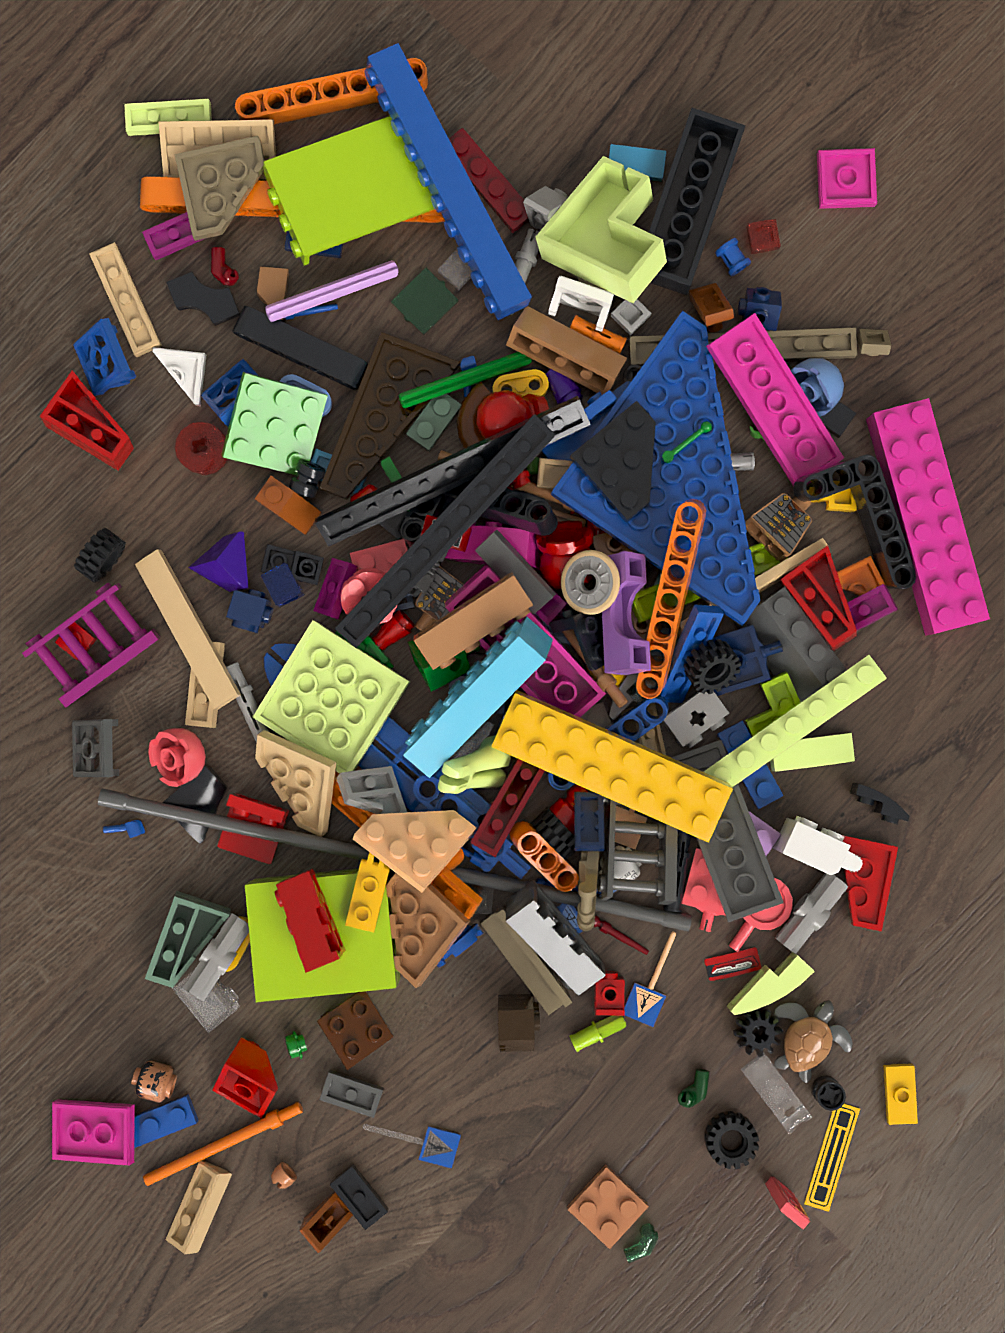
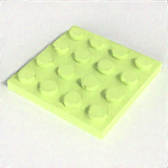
(331, 698)

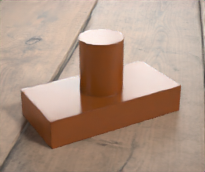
(711, 306)

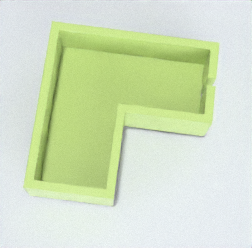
(596, 233)

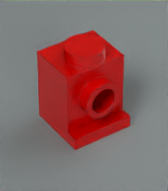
(607, 1006)

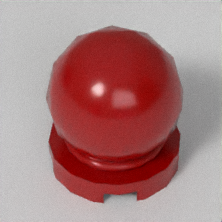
(507, 409)
(560, 547)

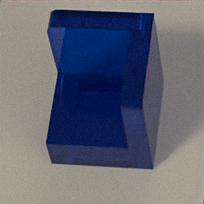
(282, 585)

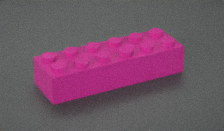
(561, 676)

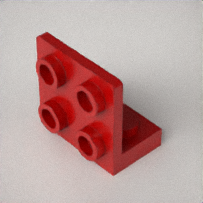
(255, 811)

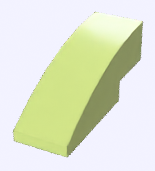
(815, 752)
(770, 986)

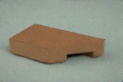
(272, 284)

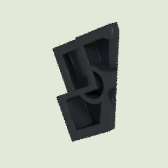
(199, 794)

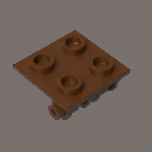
(354, 1029)

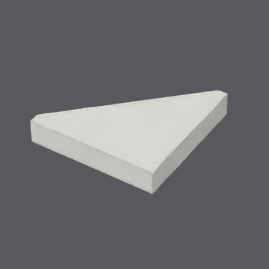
(186, 369)

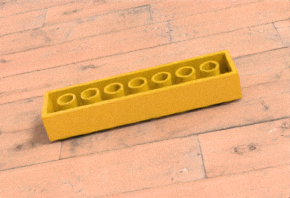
(612, 766)

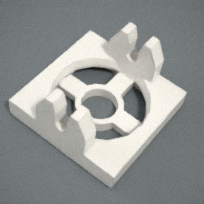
(583, 298)

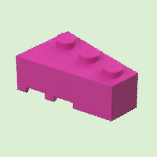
(521, 540)

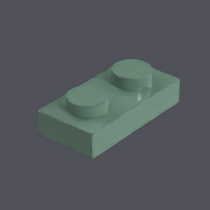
(433, 421)

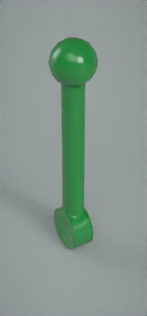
(668, 456)

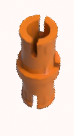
(606, 338)

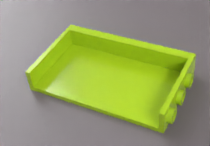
(345, 188)

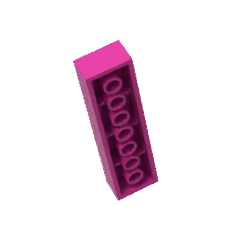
(929, 516)

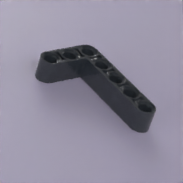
(500, 510)
(868, 512)

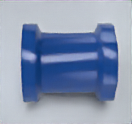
(733, 257)

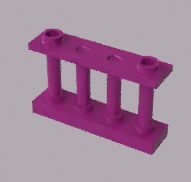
(94, 671)

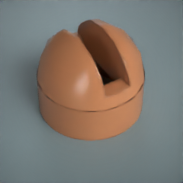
(284, 1175)

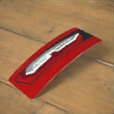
(733, 964)

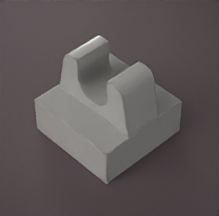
(630, 315)

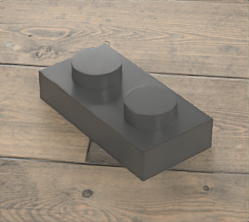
(351, 1093)

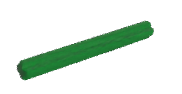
(463, 379)

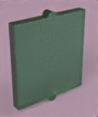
(424, 301)

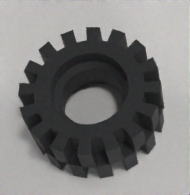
(99, 555)
(712, 666)
(555, 833)
(738, 1155)

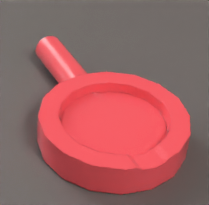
(766, 919)

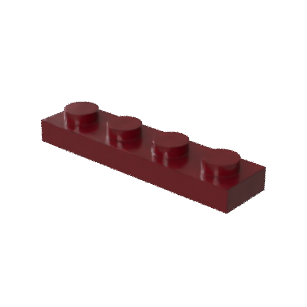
(490, 182)

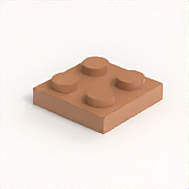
(607, 1206)

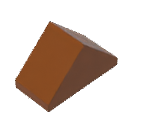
(325, 1222)

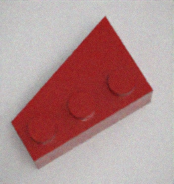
(84, 422)
(822, 599)
(309, 920)

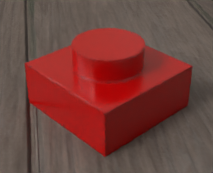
(83, 636)

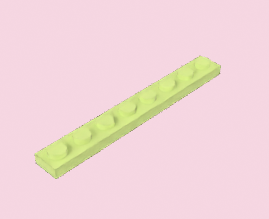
(798, 722)

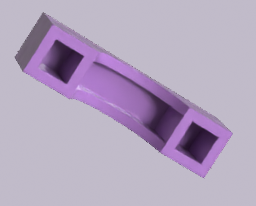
(623, 648)

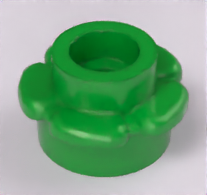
(295, 1045)

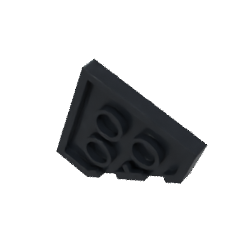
(621, 460)

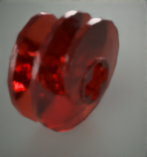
(200, 461)

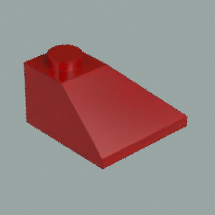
(247, 1078)

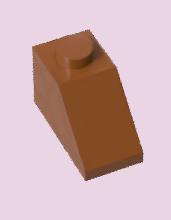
(287, 505)

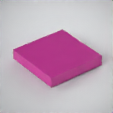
(846, 178)

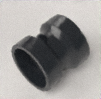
(307, 478)
(833, 1095)

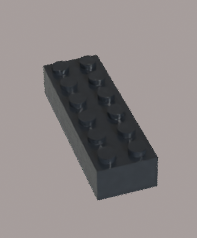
(693, 195)

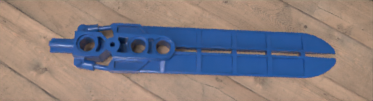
(393, 737)

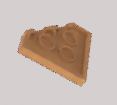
(422, 928)

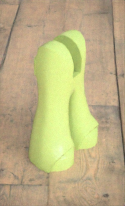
(475, 770)

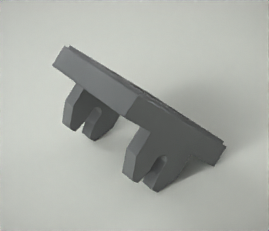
(83, 734)

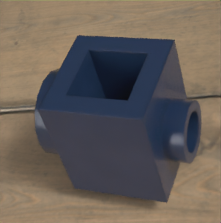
(249, 610)

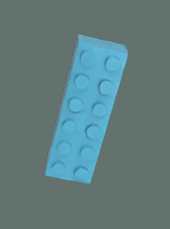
(478, 696)

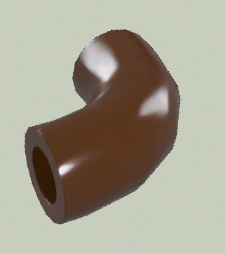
(466, 420)

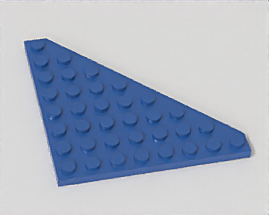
(680, 394)

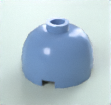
(820, 383)

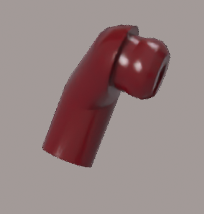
(220, 270)

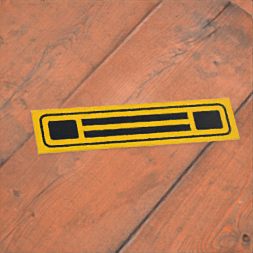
(832, 1157)

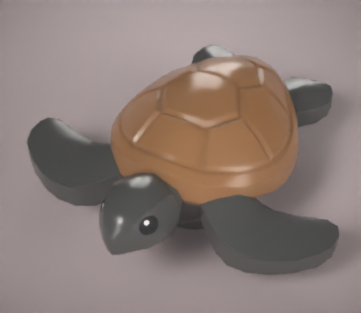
(809, 1038)

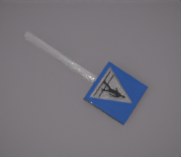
(437, 1146)

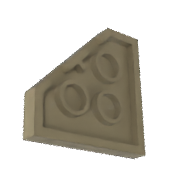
(218, 182)

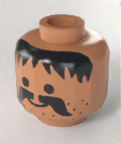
(154, 1081)

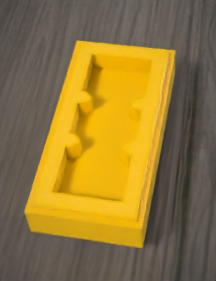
(900, 1094)

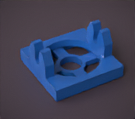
(86, 351)
(217, 392)

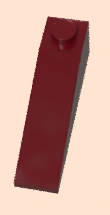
(506, 806)

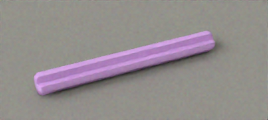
(331, 291)

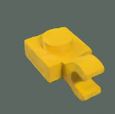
(840, 501)

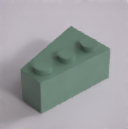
(184, 934)

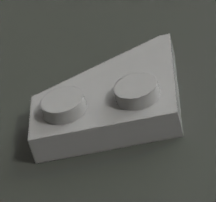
(372, 790)

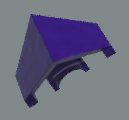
(225, 563)

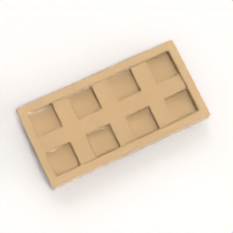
(192, 135)

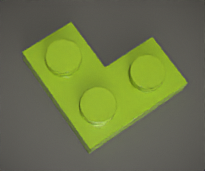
(781, 699)

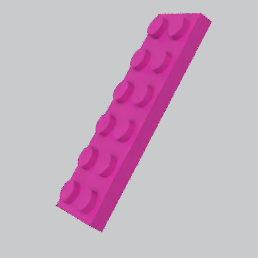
(774, 399)

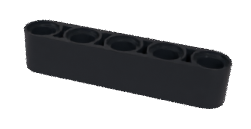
(300, 348)

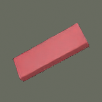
(787, 1202)

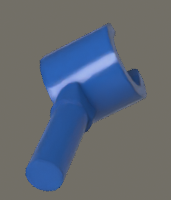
(467, 363)
(133, 828)

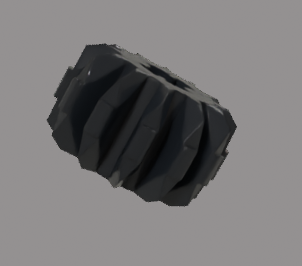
(758, 1043)

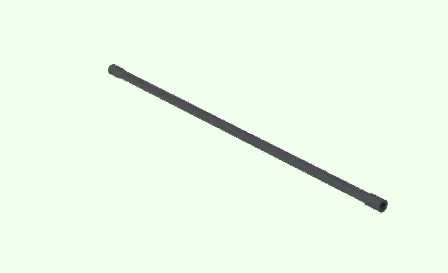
(123, 801)

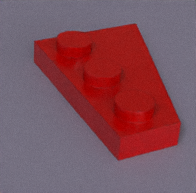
(870, 886)

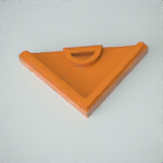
(860, 577)

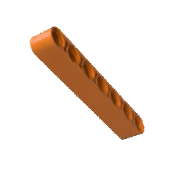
(317, 90)
(679, 588)

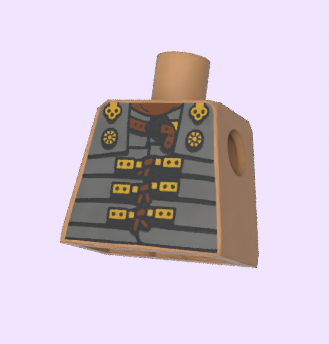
(780, 525)
(433, 601)

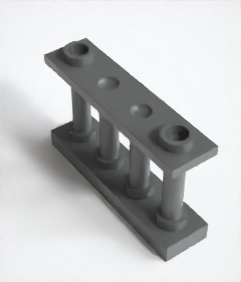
(664, 858)

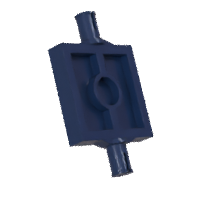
(751, 655)

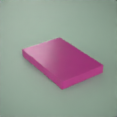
(93, 1132)

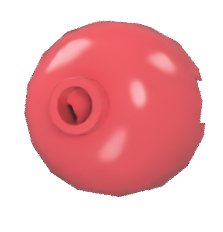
(177, 756)

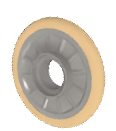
(606, 578)

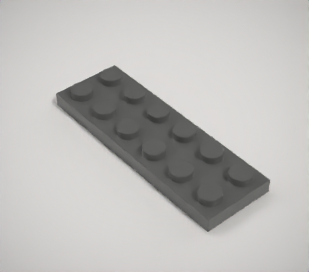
(734, 850)

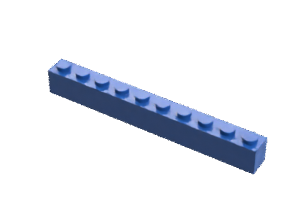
(447, 182)

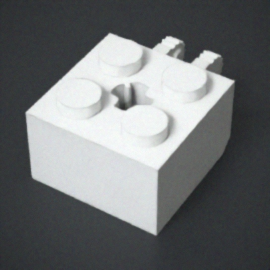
(815, 848)

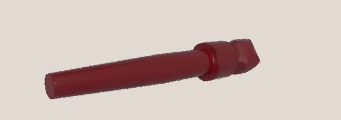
(605, 927)

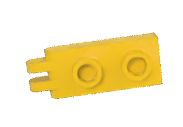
(367, 894)

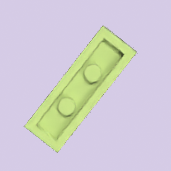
(145, 117)

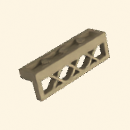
(526, 962)

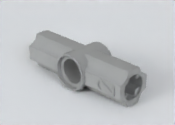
(811, 912)
(217, 957)

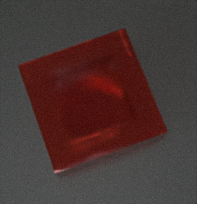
(763, 236)

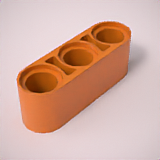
(551, 865)

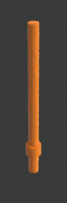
(272, 1120)

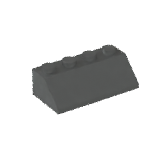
(805, 652)

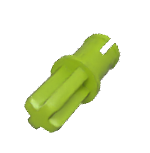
(597, 1032)

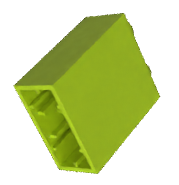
(275, 960)

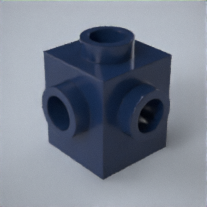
(764, 304)

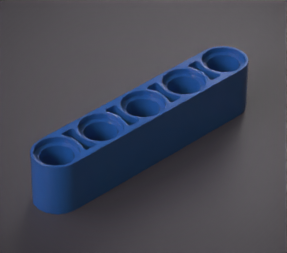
(641, 715)

